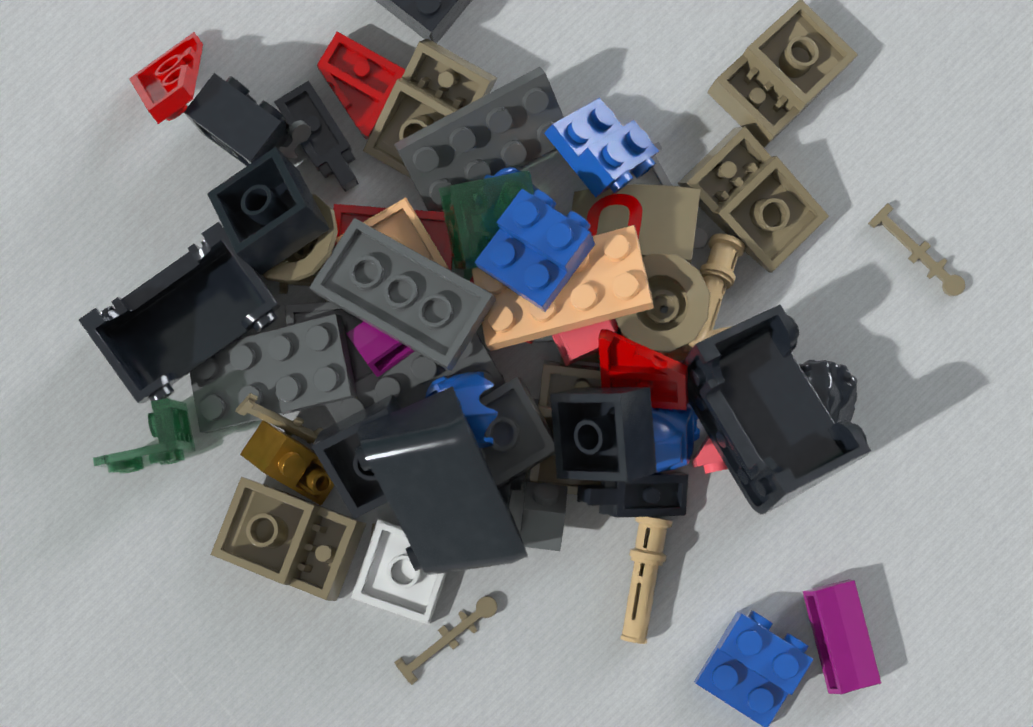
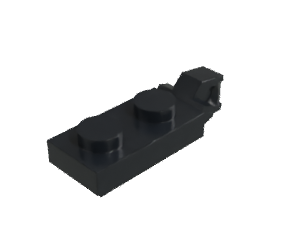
(326, 144)
(644, 497)

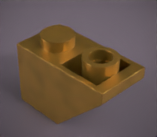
(288, 462)

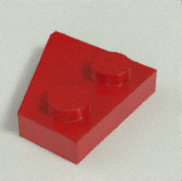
(359, 80)
(634, 365)

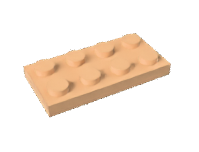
(603, 288)

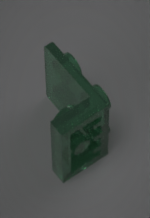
(473, 212)
(172, 427)

